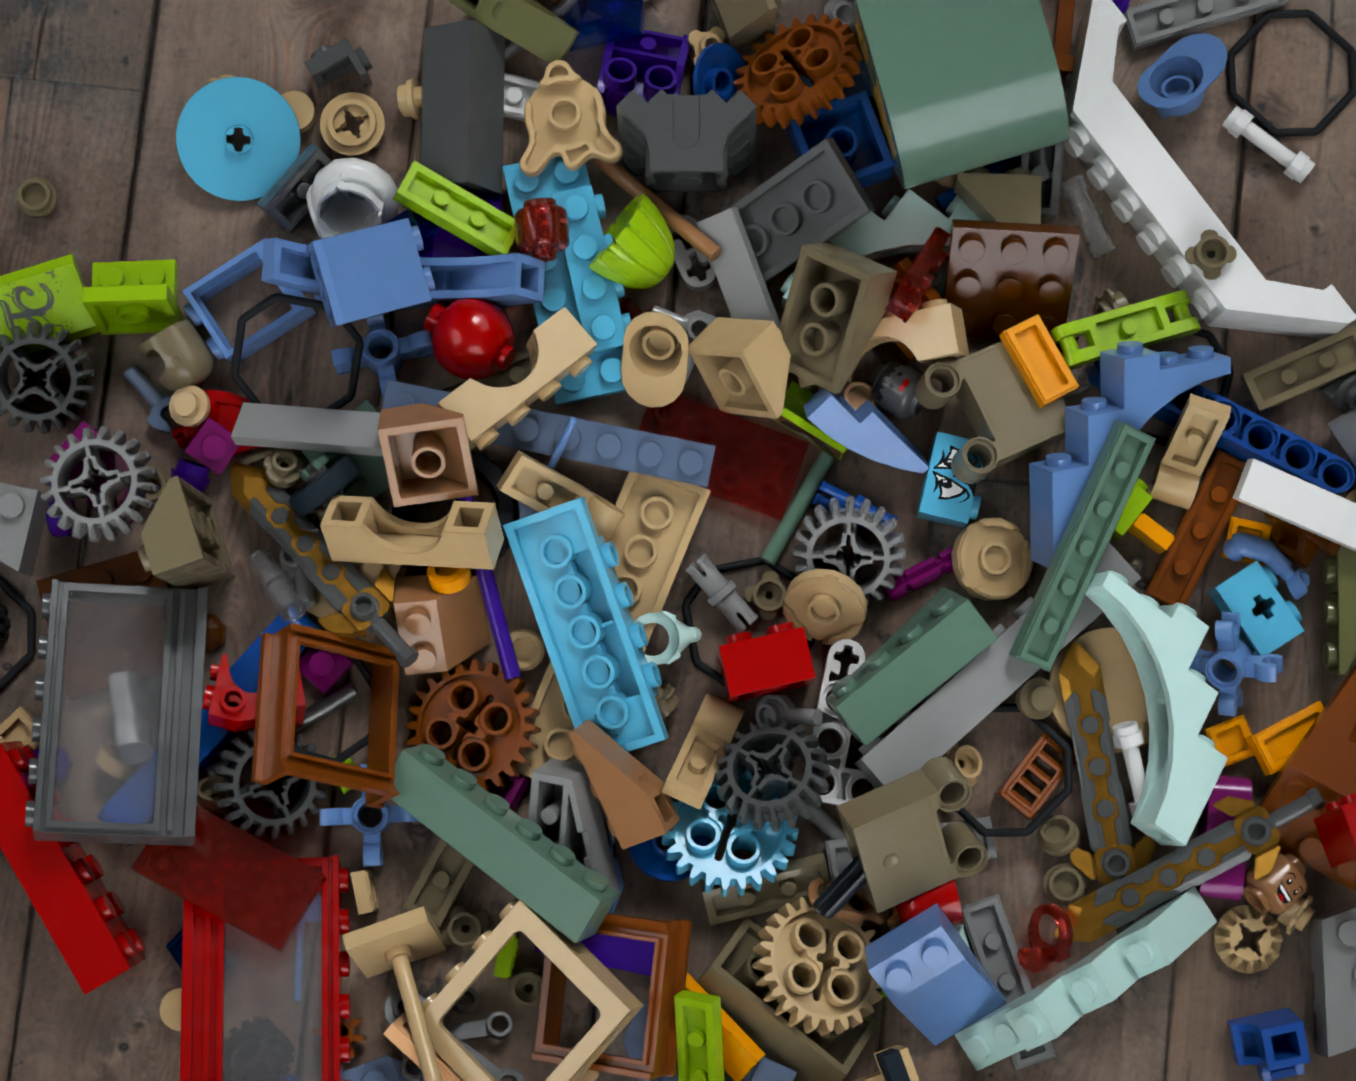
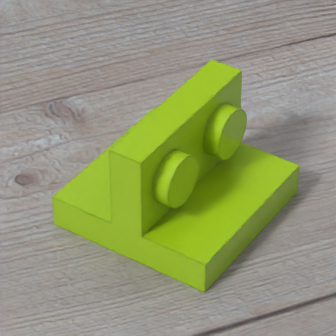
(133, 296)

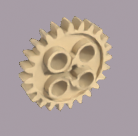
(786, 954)

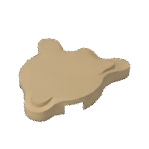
(566, 121)

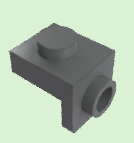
(333, 61)

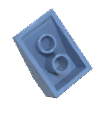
(932, 975)

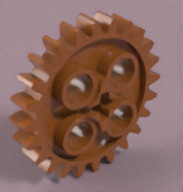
(822, 52)
(444, 708)

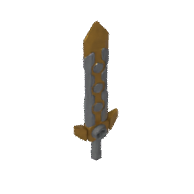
(341, 584)
(1098, 776)
(1190, 865)

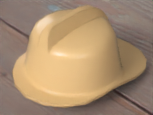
(654, 359)

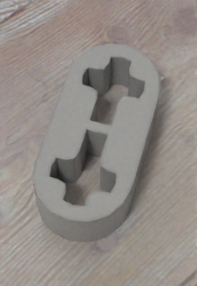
(684, 265)

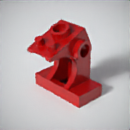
(226, 694)

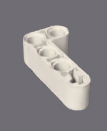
(842, 777)

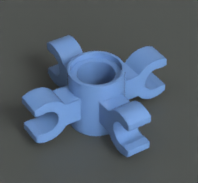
(414, 346)
(1240, 654)
(372, 837)

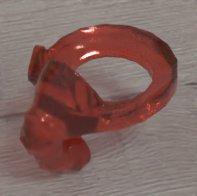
(1042, 953)

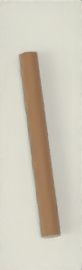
(672, 218)

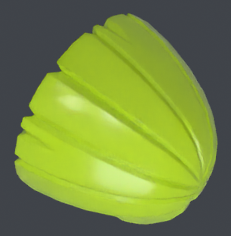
(640, 247)

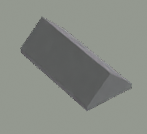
(463, 105)

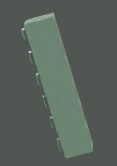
(502, 842)

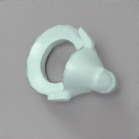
(679, 635)

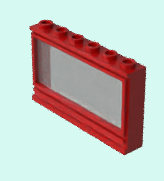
(264, 1010)

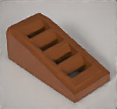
(1014, 799)

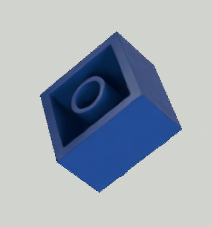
(855, 133)

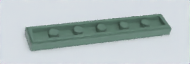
(1082, 545)

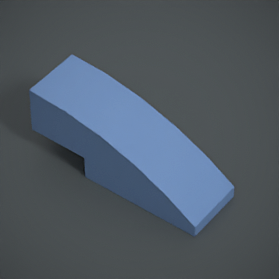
(864, 431)

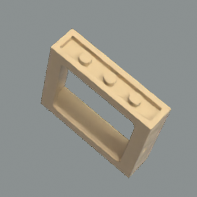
(577, 963)

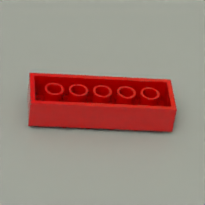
(64, 884)

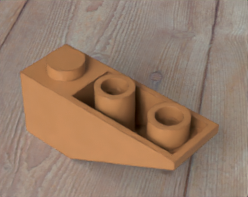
(624, 786)

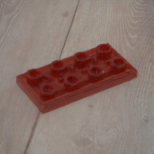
(750, 462)
(235, 879)

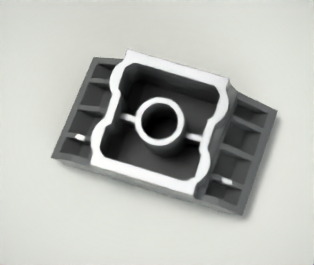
(687, 139)

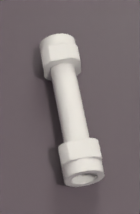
(1296, 166)
(1128, 737)

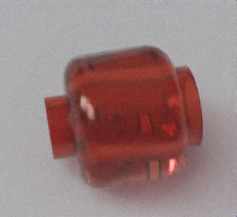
(542, 228)

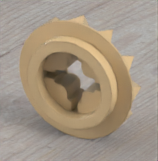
(361, 108)
(1228, 934)

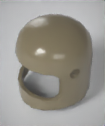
(184, 355)

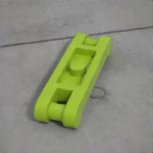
(1139, 322)

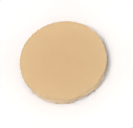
(1119, 676)

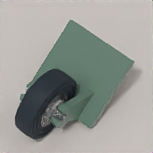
(339, 475)

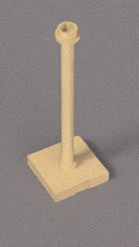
(393, 946)

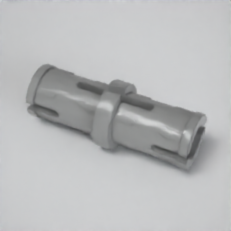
(721, 593)

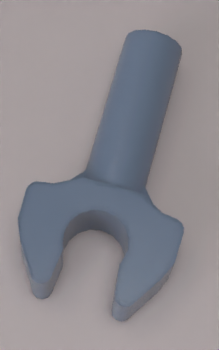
(158, 402)

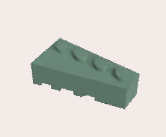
(910, 665)

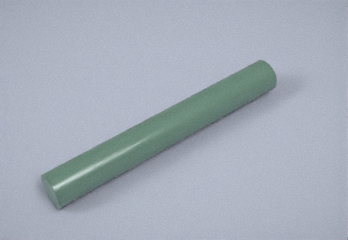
(797, 508)

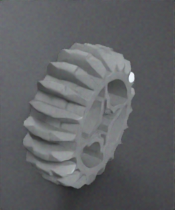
(88, 451)
(868, 550)

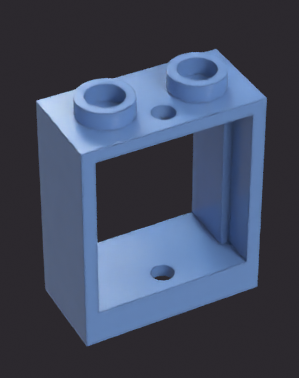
(220, 280)

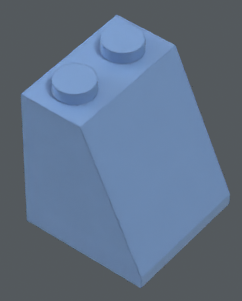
(370, 271)

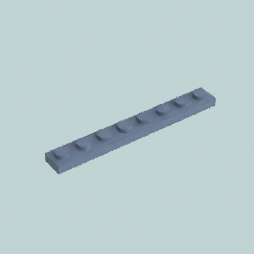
(589, 441)

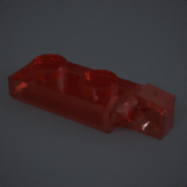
(916, 280)

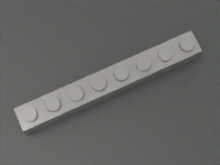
(969, 694)

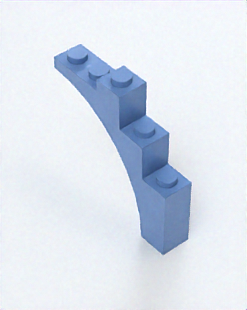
(502, 278)
(1132, 389)

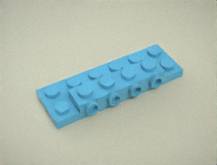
(570, 280)
(588, 623)

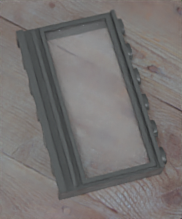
(118, 714)

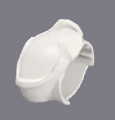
(350, 197)

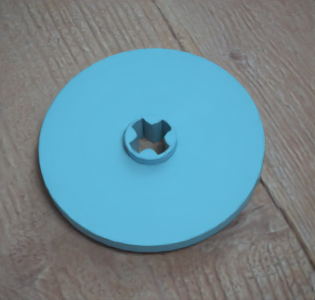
(215, 114)

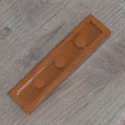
(1197, 532)

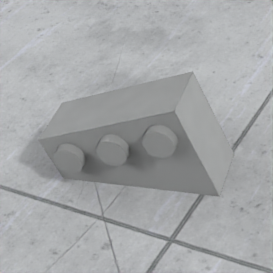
(20, 526)
(571, 814)
(1334, 979)

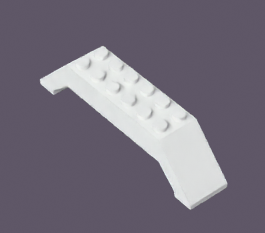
(1167, 208)

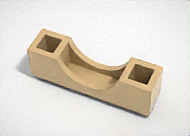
(931, 334)
(555, 351)
(366, 533)

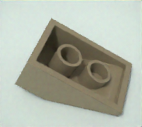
(832, 312)

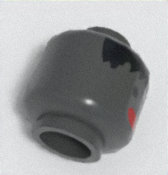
(894, 388)

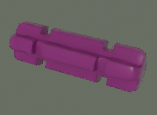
(921, 574)

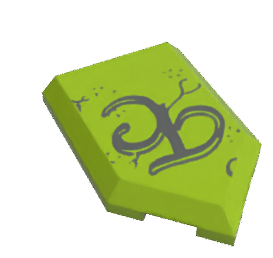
(45, 295)

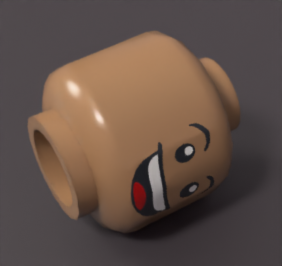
(1278, 888)

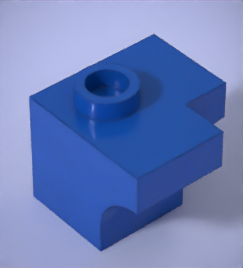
(1270, 1041)

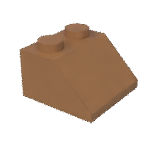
(426, 454)
(439, 625)

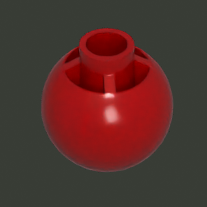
(471, 337)

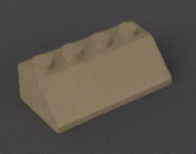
(184, 539)
(810, 1054)

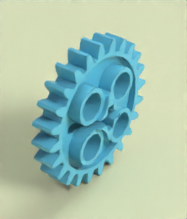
(765, 845)

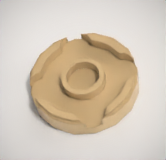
(992, 559)
(825, 605)

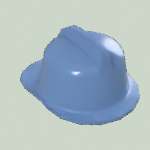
(1182, 75)

